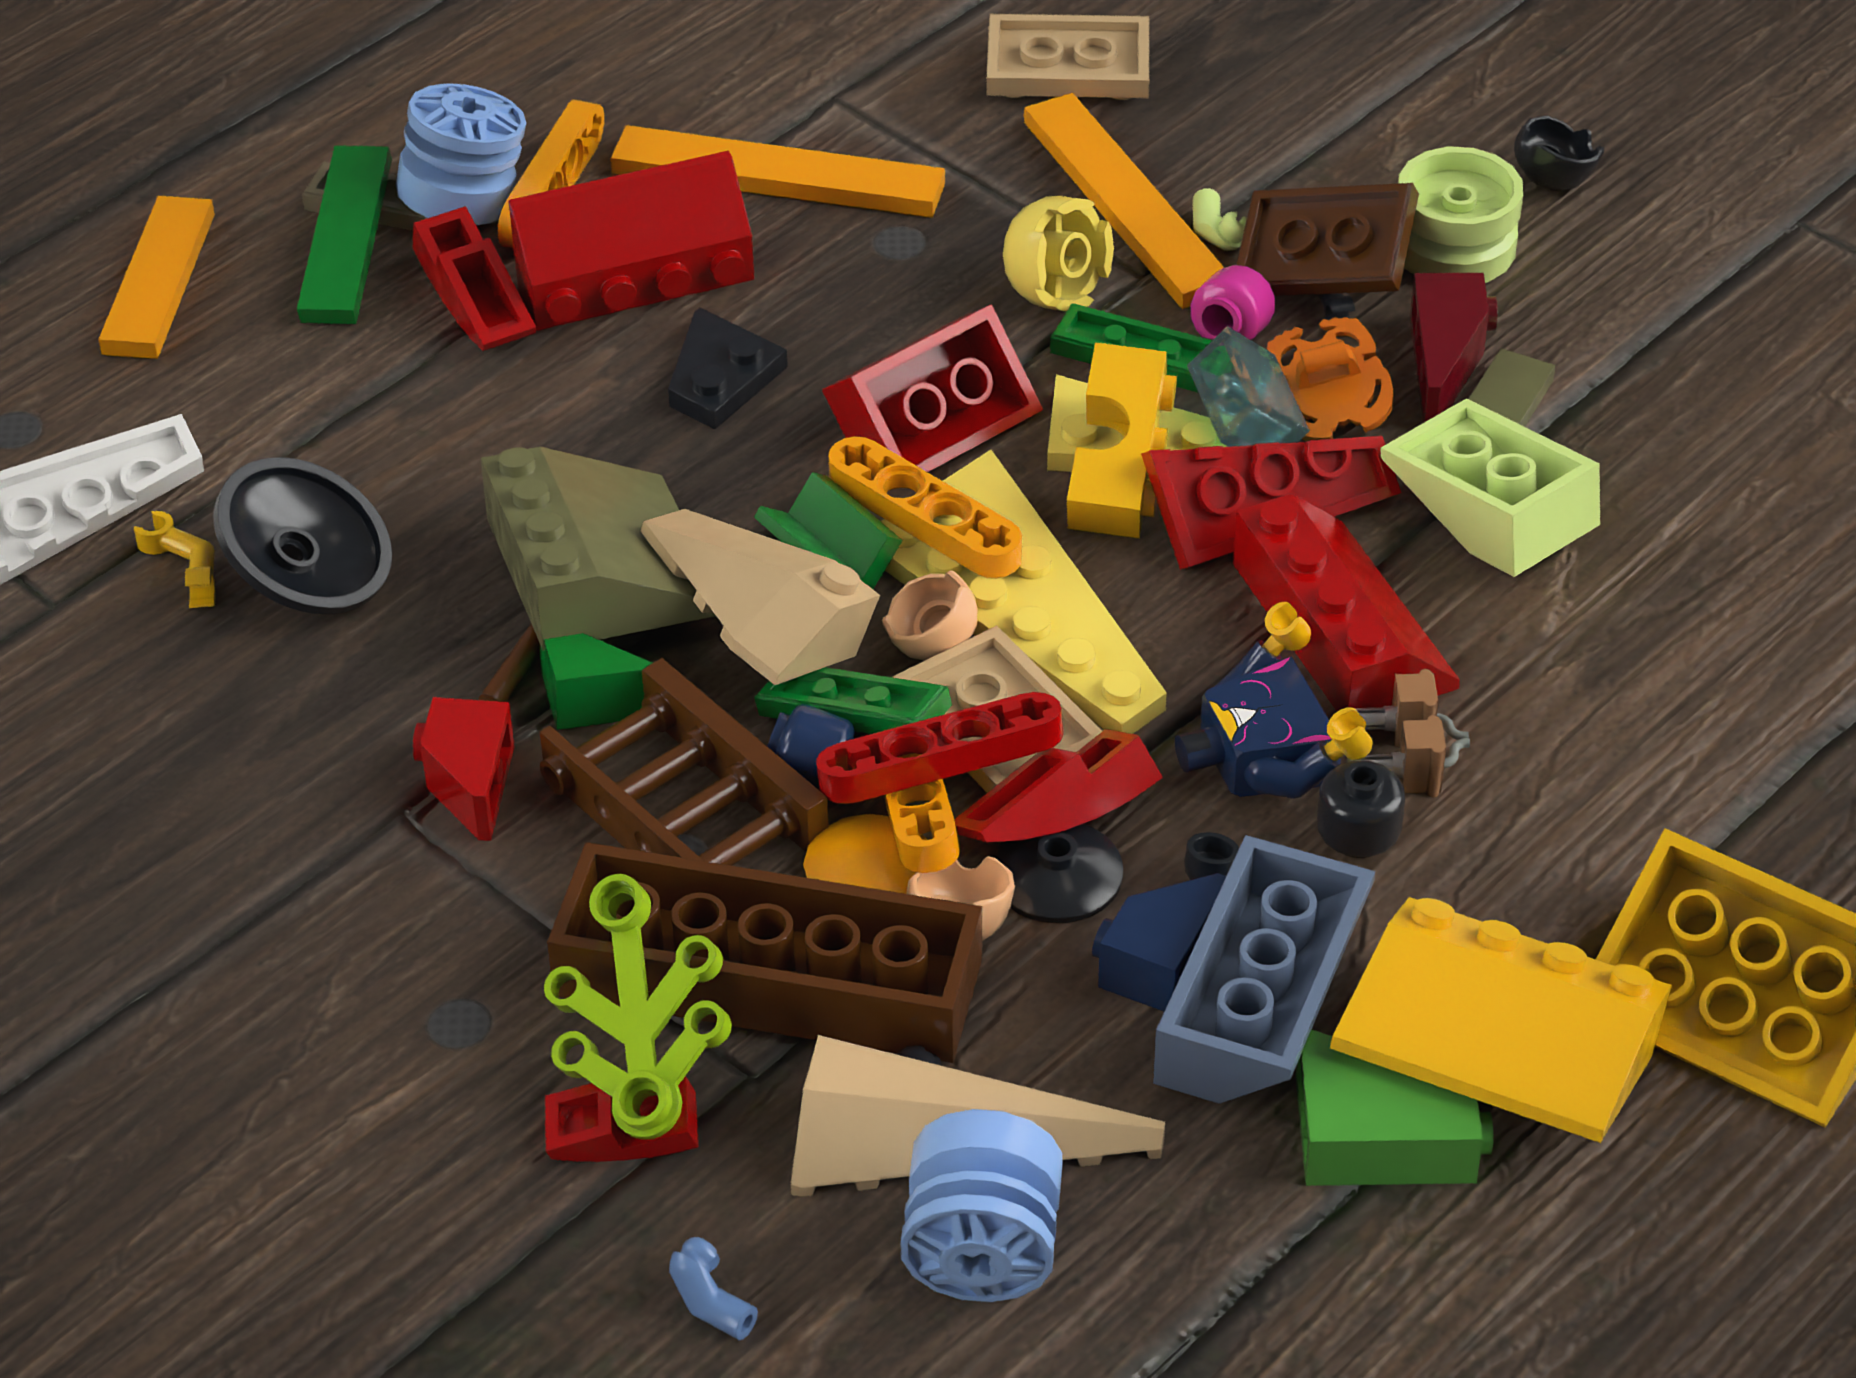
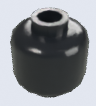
(1360, 808)

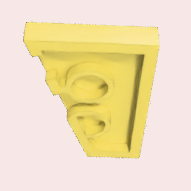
(1070, 429)

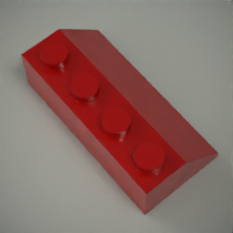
(631, 240)
(1354, 616)

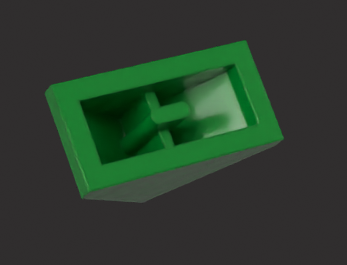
(590, 681)

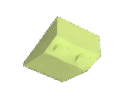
(1498, 485)

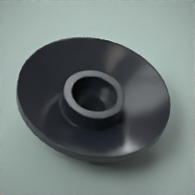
(1063, 874)

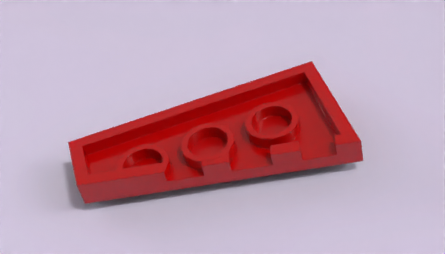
(1207, 485)

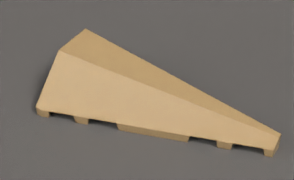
(871, 1105)

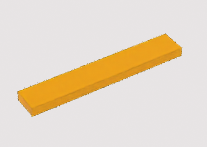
(792, 171)
(1123, 196)

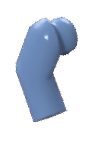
(702, 1296)

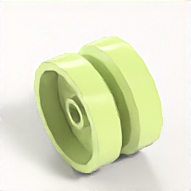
(1463, 212)

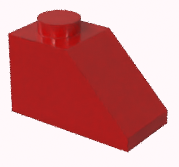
(467, 758)

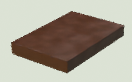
(1330, 238)

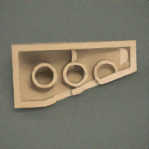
(776, 601)

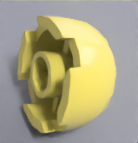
(1058, 252)

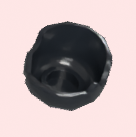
(1555, 153)

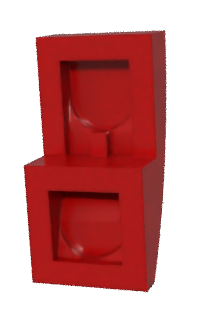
(584, 1129)

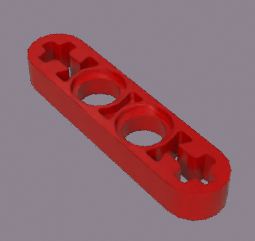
(872, 763)

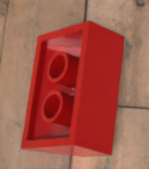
(938, 392)

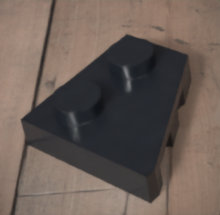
(721, 369)

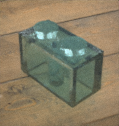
(1246, 392)

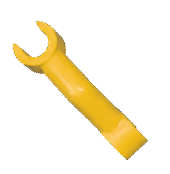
(197, 550)

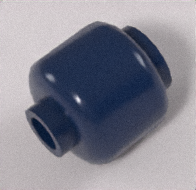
(804, 735)

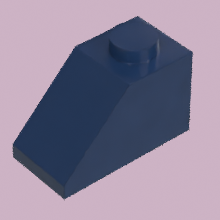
(1152, 940)

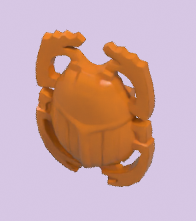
(1334, 379)

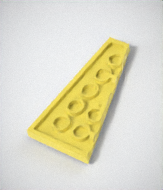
(1044, 607)

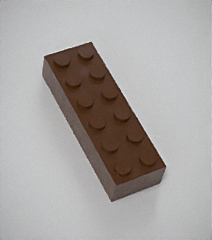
(793, 949)

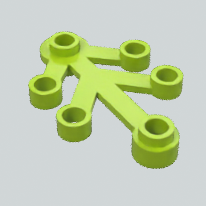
(639, 1016)

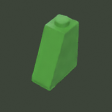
(1382, 1125)

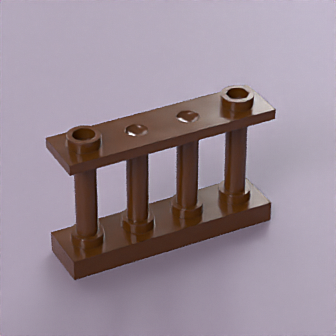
(705, 738)

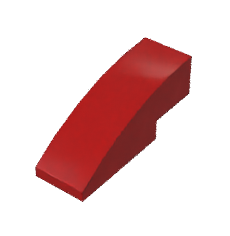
(471, 279)
(1062, 789)

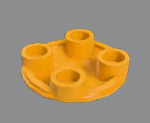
(858, 853)

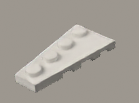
(87, 487)

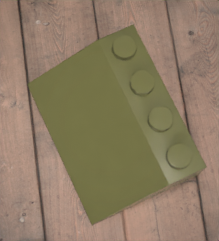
(578, 544)

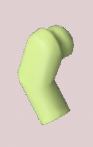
(1208, 224)

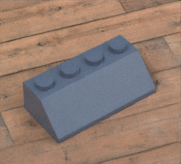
(1258, 971)

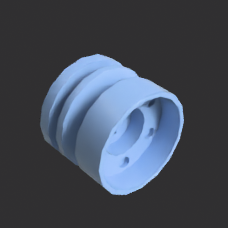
(459, 151)
(982, 1206)

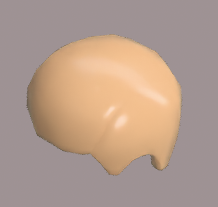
(931, 615)
(986, 886)

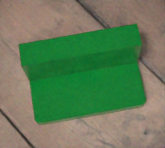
(835, 527)

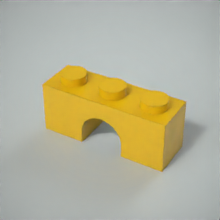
(1111, 485)

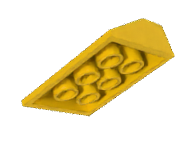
(1752, 972)
(1504, 1017)

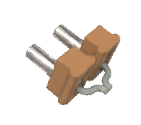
(1417, 732)

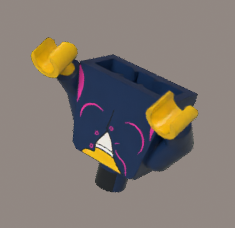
(1267, 723)

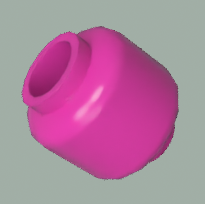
(1234, 299)

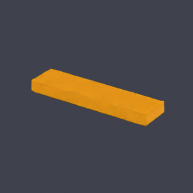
(156, 277)

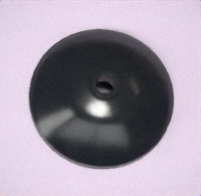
(302, 536)

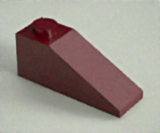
(1448, 334)

